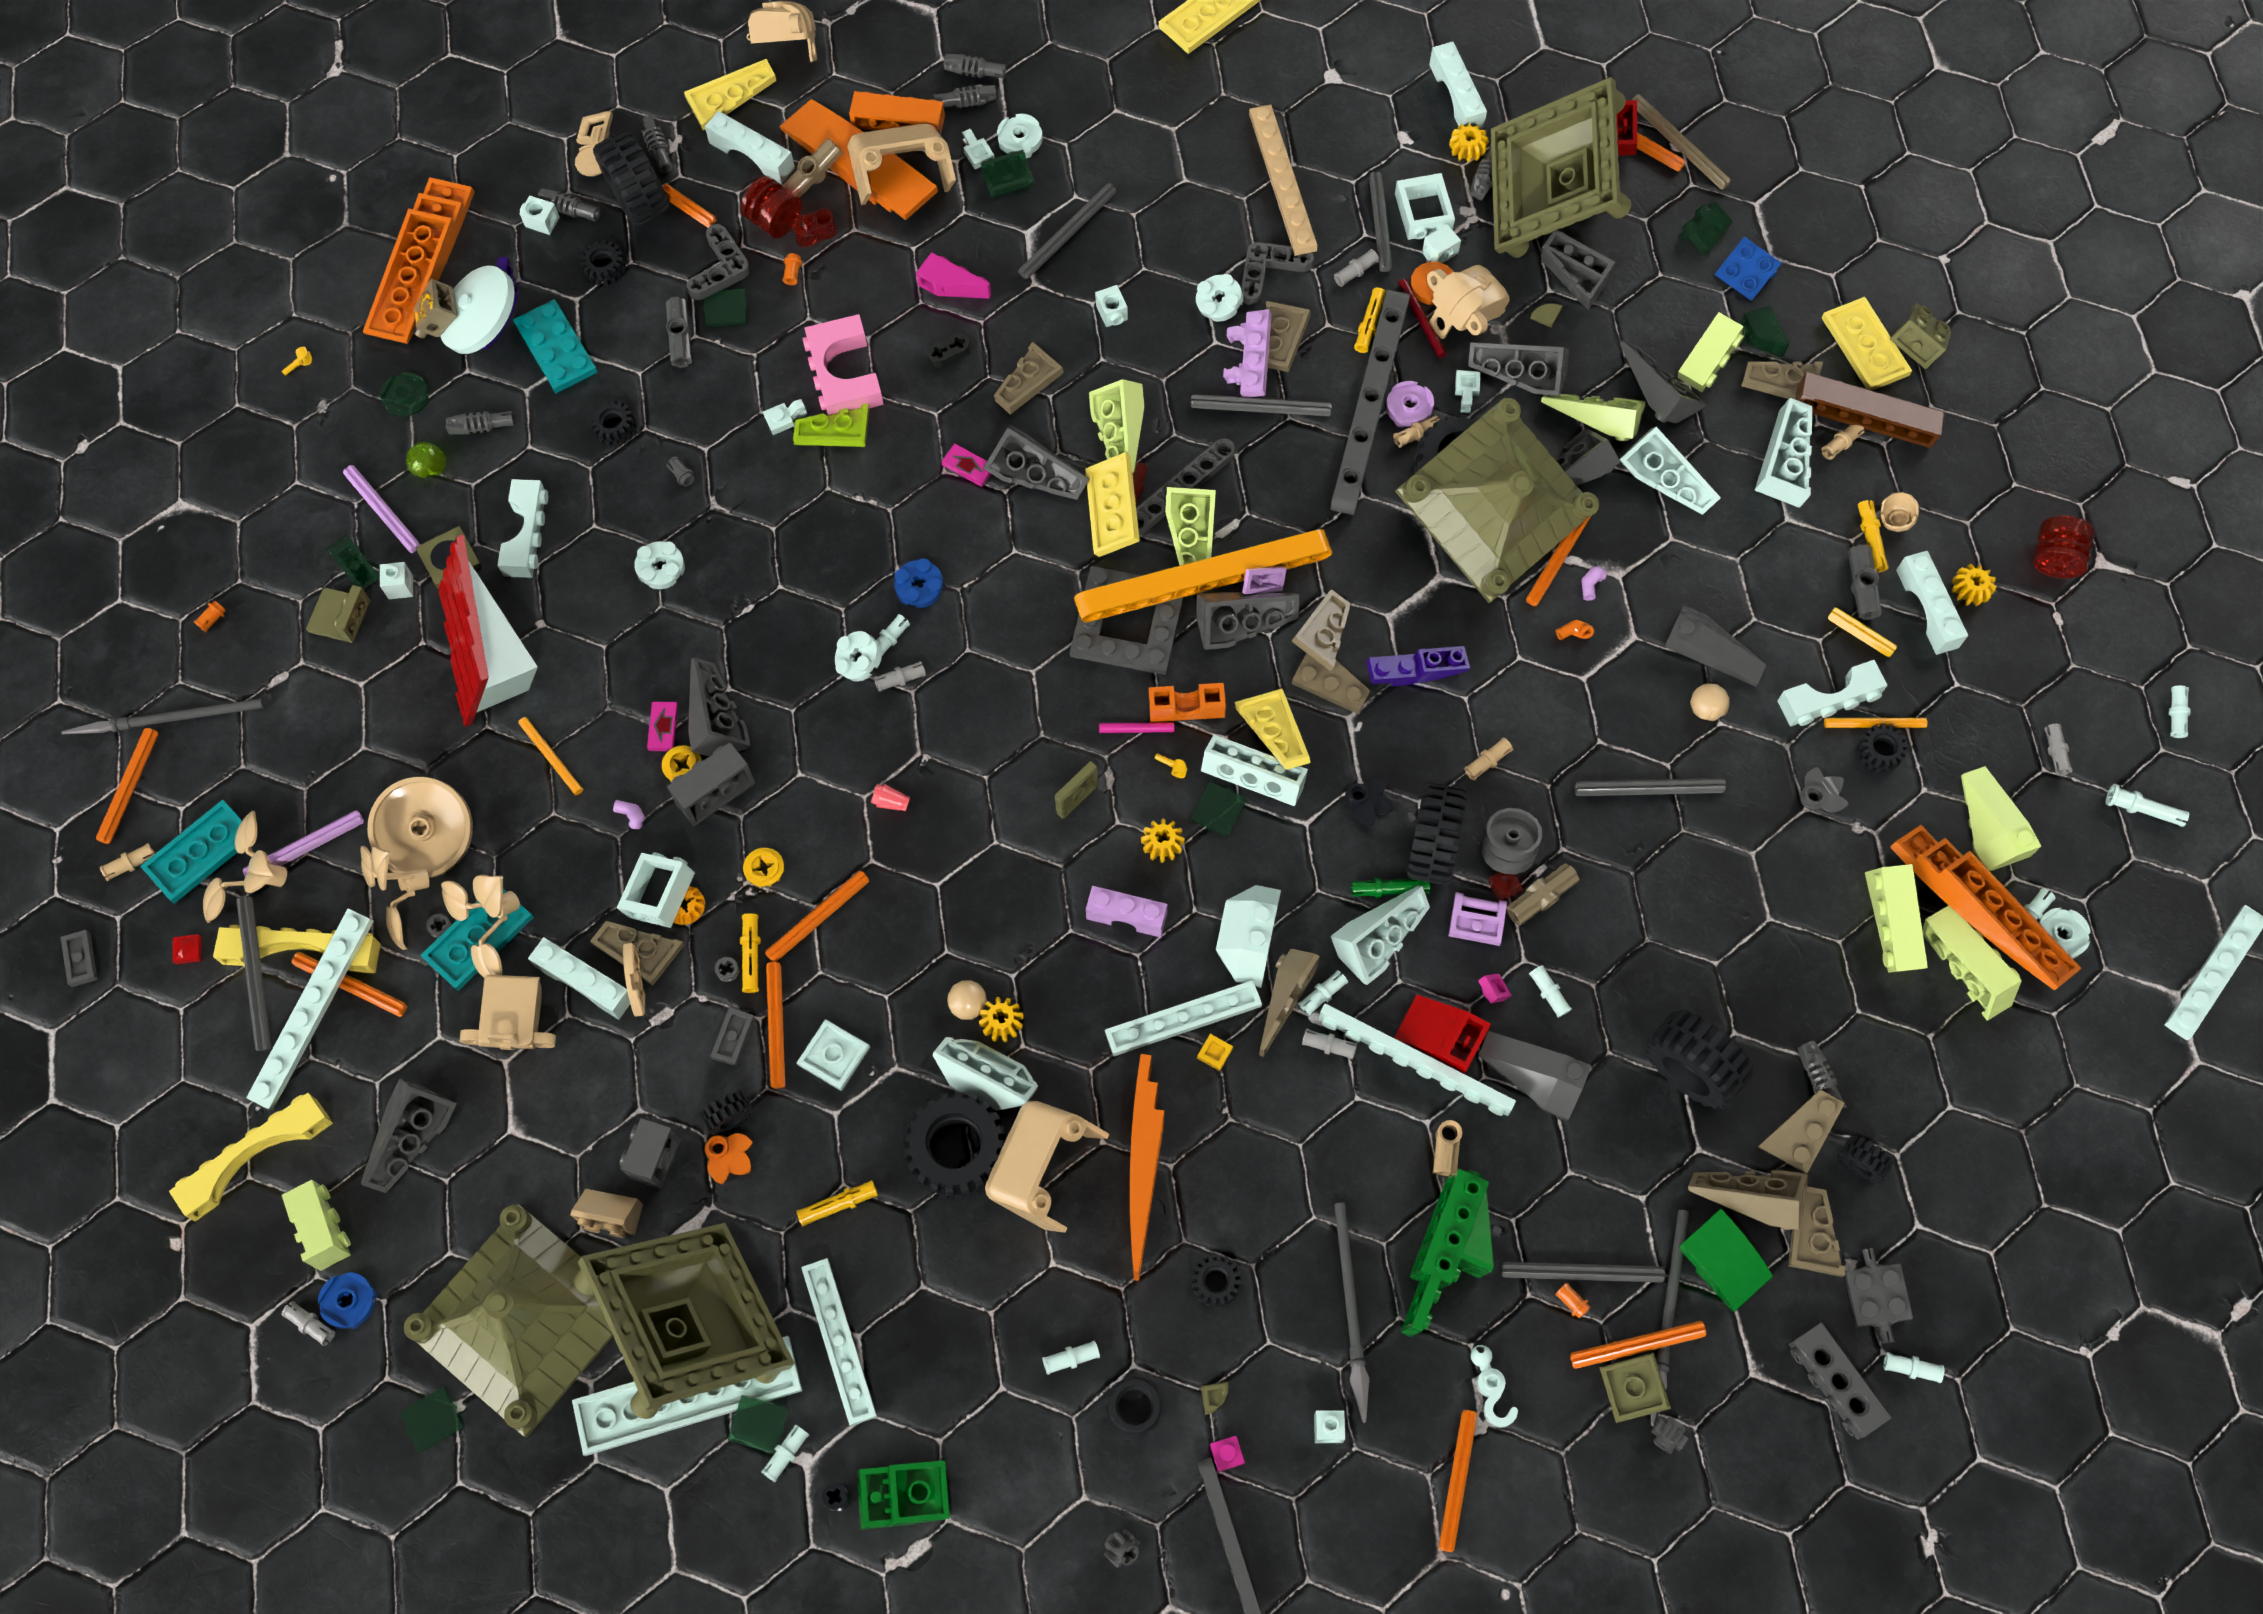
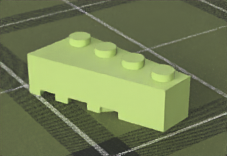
(1897, 917)
(1972, 961)

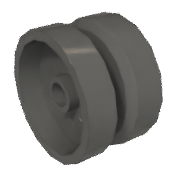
(1511, 841)

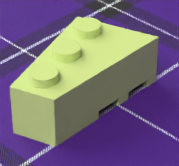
(1711, 352)
(316, 1225)

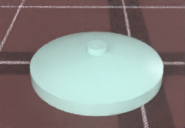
(482, 309)

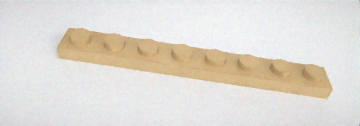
(1283, 180)

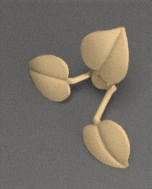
(377, 867)
(259, 872)
(490, 895)

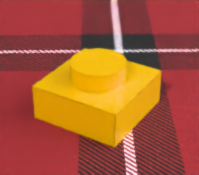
(1215, 1052)

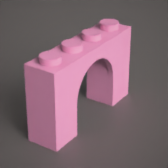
(825, 343)

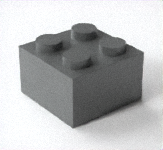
(650, 1153)

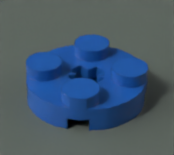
(918, 570)
(344, 1285)

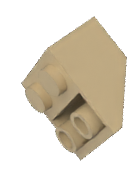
(608, 1212)

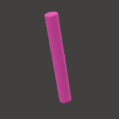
(1136, 727)

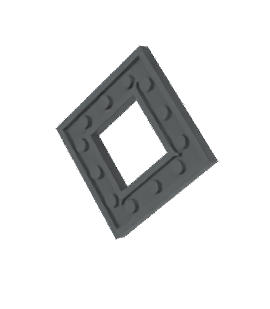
(1148, 657)

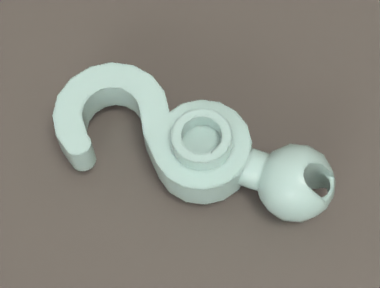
(1491, 1385)

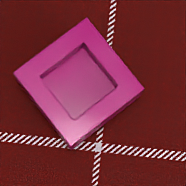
(1494, 988)
(1227, 1454)

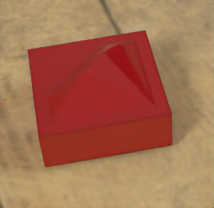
(187, 949)

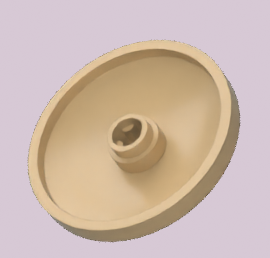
(421, 825)

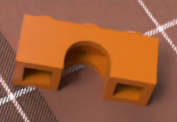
(1203, 703)

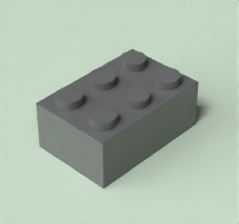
(711, 784)

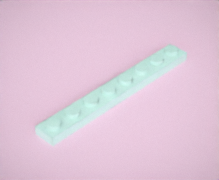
(310, 1009)
(1424, 1065)

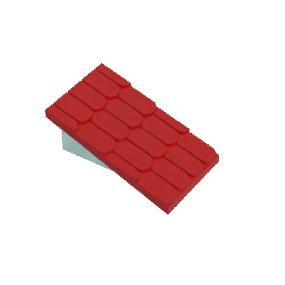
(484, 648)

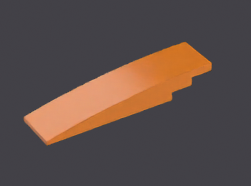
(892, 185)
(417, 257)
(1986, 905)
(1145, 1150)

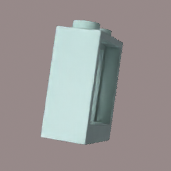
(1419, 188)
(673, 894)

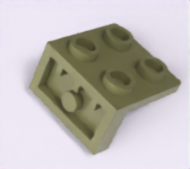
(1922, 336)
(339, 613)

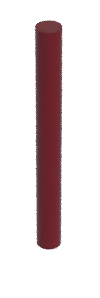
(1422, 318)

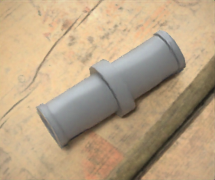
(1356, 267)
(899, 676)
(2058, 749)
(1329, 1044)
(308, 1323)

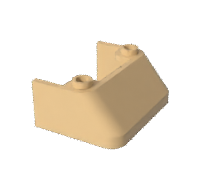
(869, 147)
(1026, 1156)

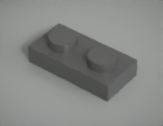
(79, 958)
(732, 1037)

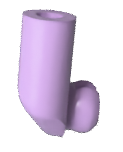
(1590, 579)
(632, 811)

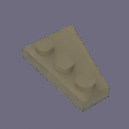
(1286, 333)
(1029, 378)
(1777, 378)
(1323, 630)
(1335, 685)
(654, 951)
(1804, 1133)
(1815, 1243)

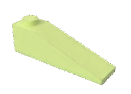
(1119, 417)
(1615, 418)
(1191, 522)
(1996, 823)

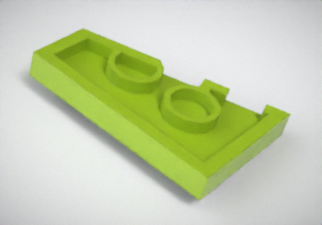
(838, 429)

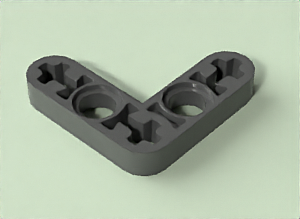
(1262, 262)
(725, 268)

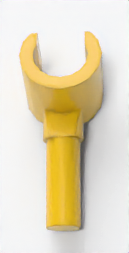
(303, 358)
(1179, 767)

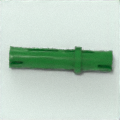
(1386, 887)

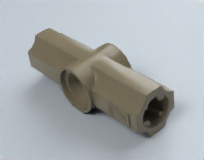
(819, 162)
(1542, 894)

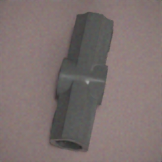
(678, 342)
(1866, 594)

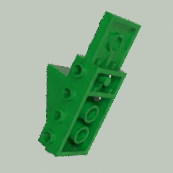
(1453, 1243)

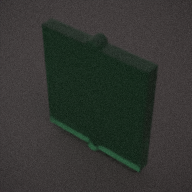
(725, 308)
(1218, 809)
(431, 1420)
(758, 1424)

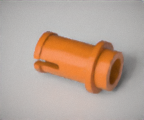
(792, 265)
(210, 616)
(1573, 1300)

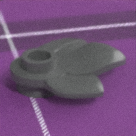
(1825, 790)

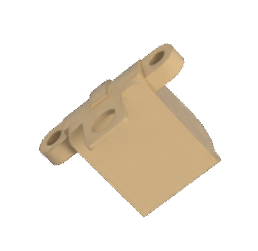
(783, 23)
(1466, 299)
(509, 1015)

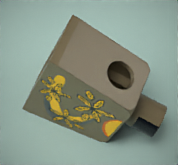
(434, 309)

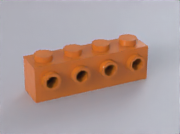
(889, 111)

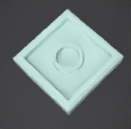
(833, 1055)

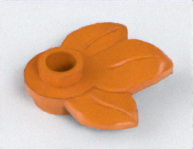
(731, 1159)

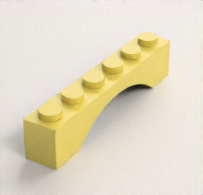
(230, 951)
(203, 1189)

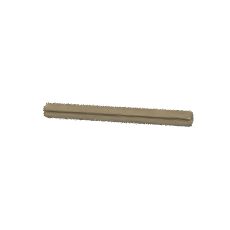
(1681, 143)

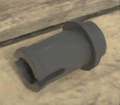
(684, 476)

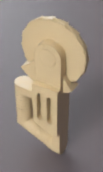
(585, 160)

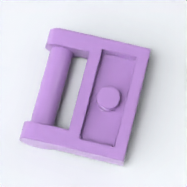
(1474, 925)

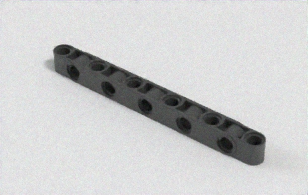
(1368, 412)

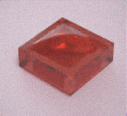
(1505, 885)

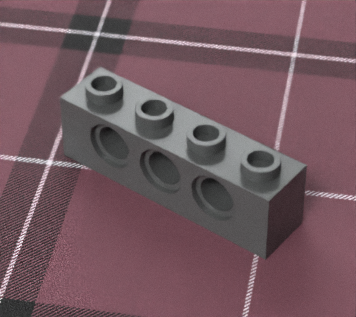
(1871, 1411)

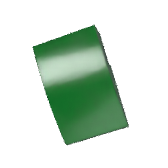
(1726, 1260)
(902, 1494)

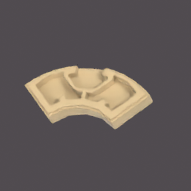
(633, 979)

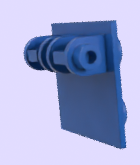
(1748, 268)

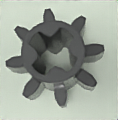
(1669, 1435)
(1121, 1548)

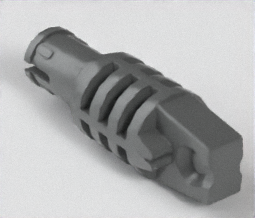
(967, 64)
(967, 96)
(656, 144)
(1483, 178)
(570, 205)
(478, 422)
(1818, 1069)

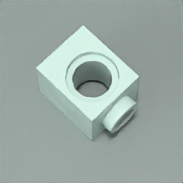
(539, 215)
(1441, 245)
(1111, 298)
(396, 580)
(1329, 1426)

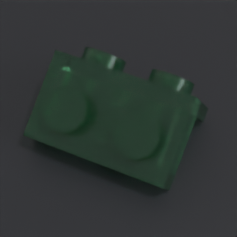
(1006, 173)
(1706, 227)

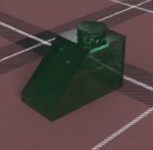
(1764, 331)
(352, 562)

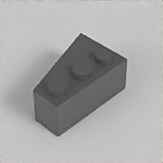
(1577, 267)

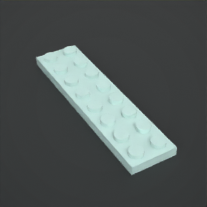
(608, 1421)

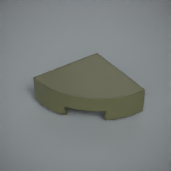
(1546, 314)
(1214, 1396)

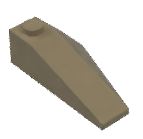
(1292, 979)
(1767, 1198)

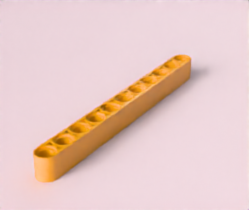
(1200, 575)

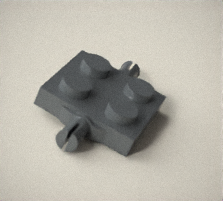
(1878, 1295)

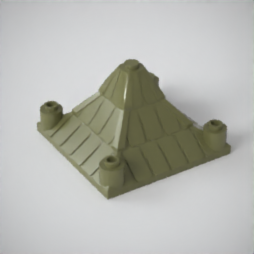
(1556, 167)
(1496, 500)
(684, 1315)
(515, 1322)

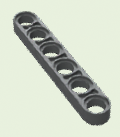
(1194, 469)
(1228, 1537)

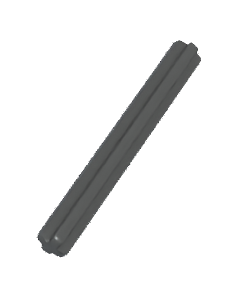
(1380, 222)

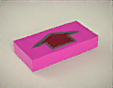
(966, 464)
(662, 726)

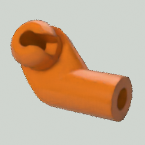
(1575, 628)

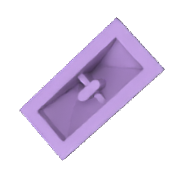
(1264, 580)

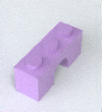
(1142, 913)

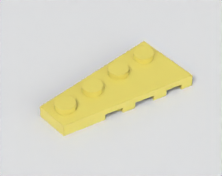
(729, 91)
(1275, 726)

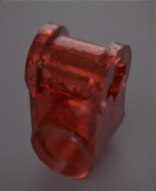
(814, 228)

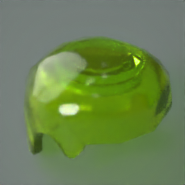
(425, 459)

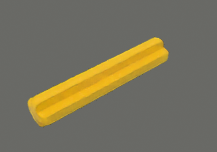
(1862, 632)

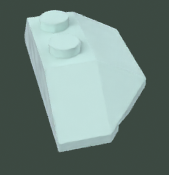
(1247, 933)
(984, 1073)

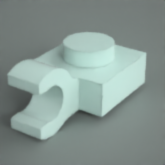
(976, 150)
(1467, 385)
(781, 418)

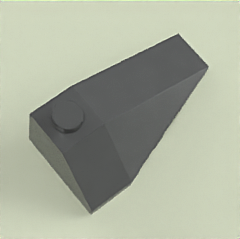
(1526, 366)
(406, 1128)

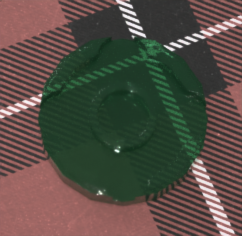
(404, 394)

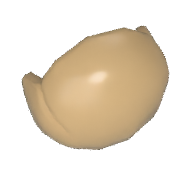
(1899, 512)
(1710, 702)
(966, 999)

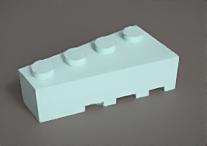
(1786, 462)

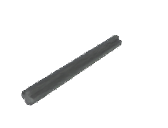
(1067, 231)
(1261, 405)
(1650, 787)
(253, 973)
(1582, 1272)

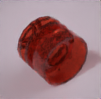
(770, 206)
(2064, 547)

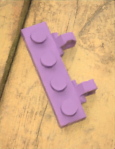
(1256, 341)

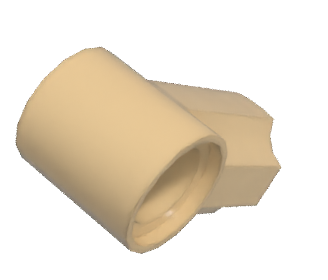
(1447, 1150)

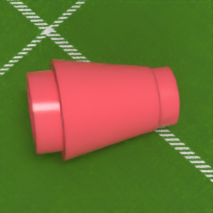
(889, 798)

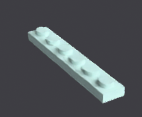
(2215, 973)
(1183, 1018)
(839, 1342)

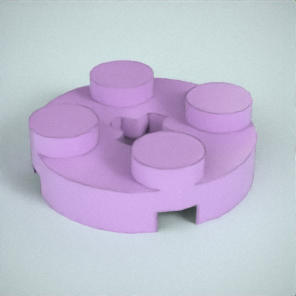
(1403, 415)

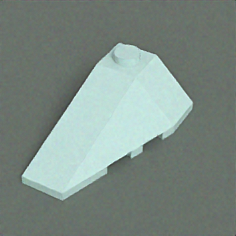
(1664, 468)
(1374, 936)

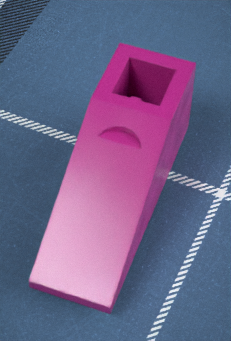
(950, 280)

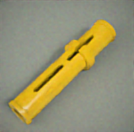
(1365, 336)
(1870, 527)
(750, 982)
(834, 1204)

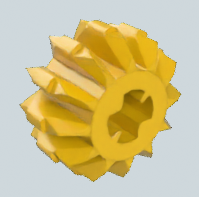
(1468, 142)
(1973, 584)
(1159, 832)
(1011, 1017)

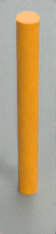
(1869, 722)
(550, 756)

